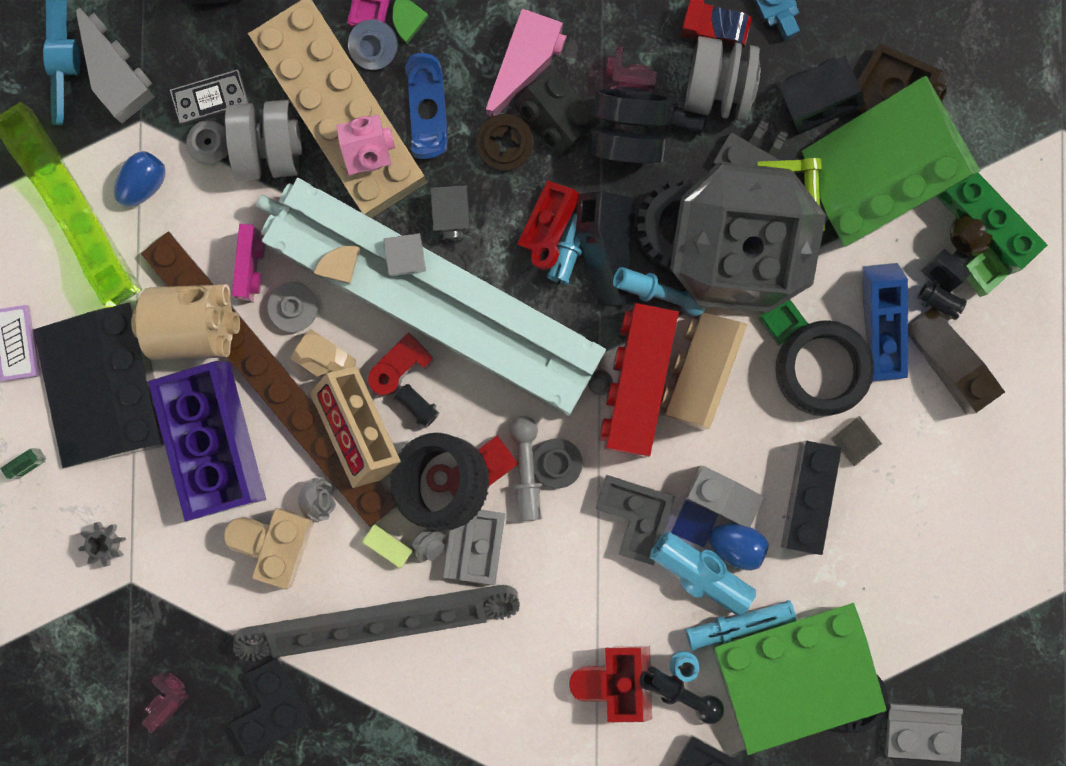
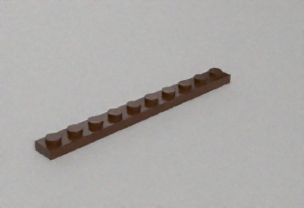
(274, 386)

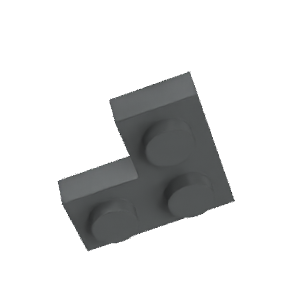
(643, 507)

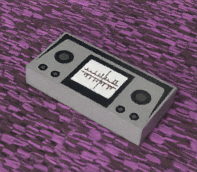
(208, 97)

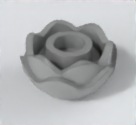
(209, 153)
(317, 499)

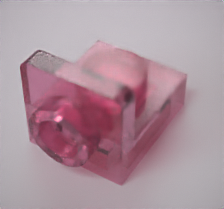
(633, 76)
(163, 708)

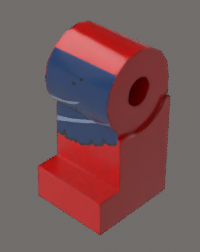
(715, 23)
(388, 373)

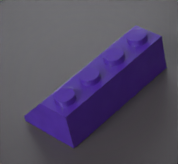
(207, 440)

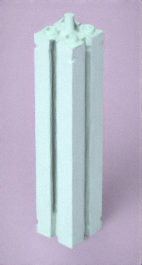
(437, 303)

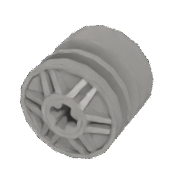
(722, 78)

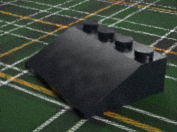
(98, 386)

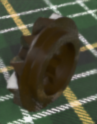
(496, 128)

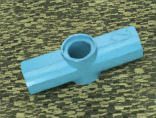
(703, 573)

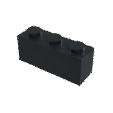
(811, 497)

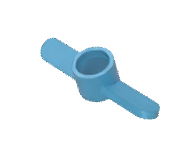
(59, 55)

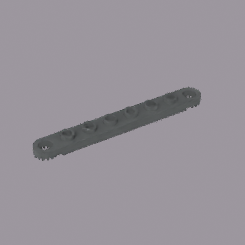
(376, 622)

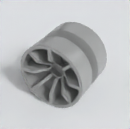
(251, 142)

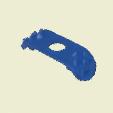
(426, 83)

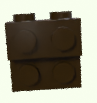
(892, 72)

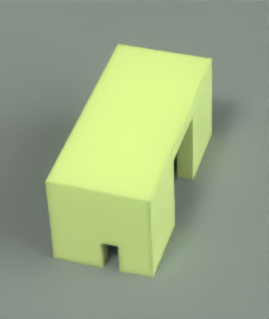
(387, 546)

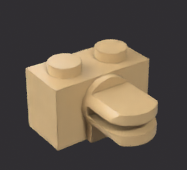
(276, 545)

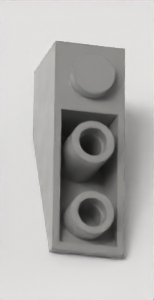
(109, 74)

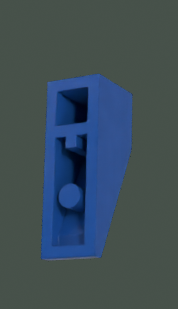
(886, 319)

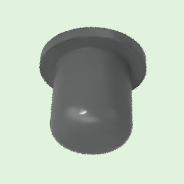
(600, 382)

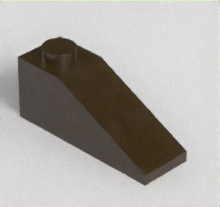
(954, 362)

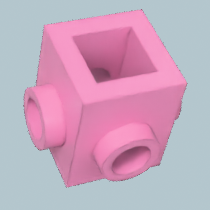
(365, 144)

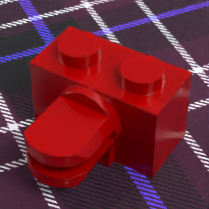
(617, 684)

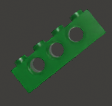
(1012, 237)

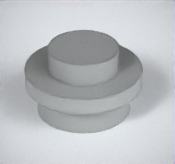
(429, 545)

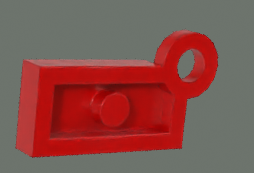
(548, 223)
(498, 461)

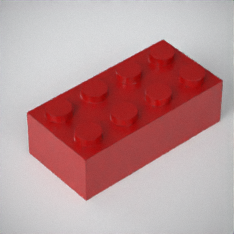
(640, 380)

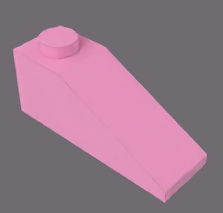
(527, 56)

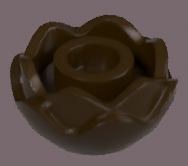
(969, 236)

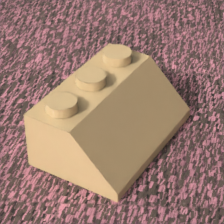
(703, 370)

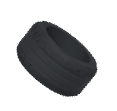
(862, 368)
(408, 473)

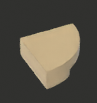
(338, 264)

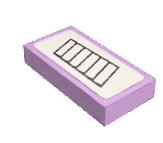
(17, 344)

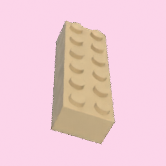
(331, 93)

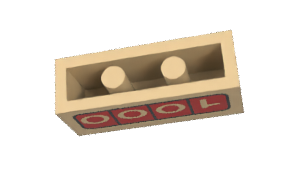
(354, 426)

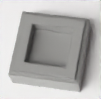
(404, 254)

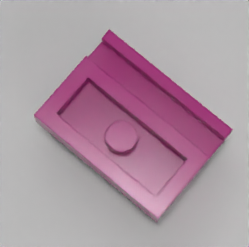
(249, 249)

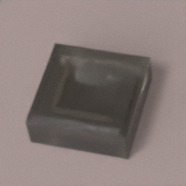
(856, 441)

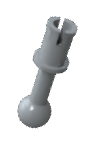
(524, 431)

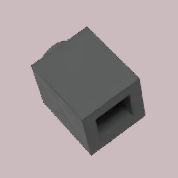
(450, 212)

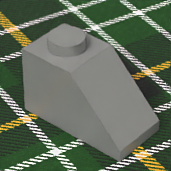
(724, 496)

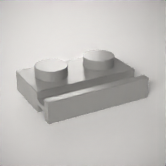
(475, 549)
(924, 732)

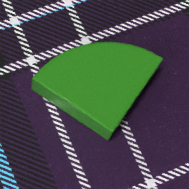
(408, 19)

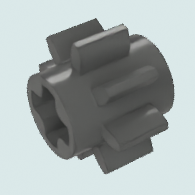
(92, 546)

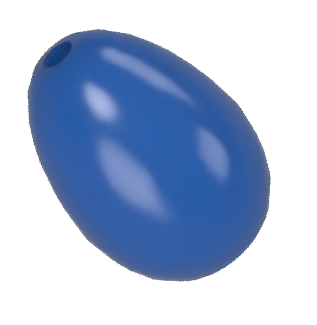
(138, 179)
(739, 546)

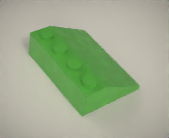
(889, 161)
(800, 678)

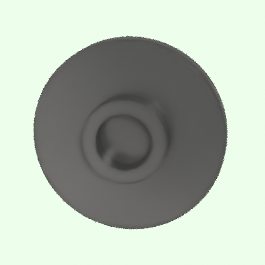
(557, 463)

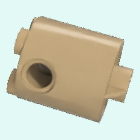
(185, 322)

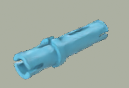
(737, 626)

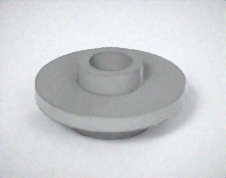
(292, 307)

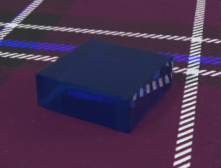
(694, 523)

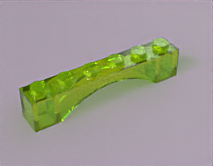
(68, 204)

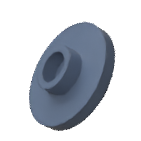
(372, 44)

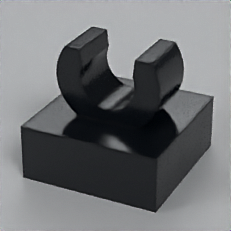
(947, 269)

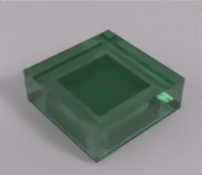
(23, 464)

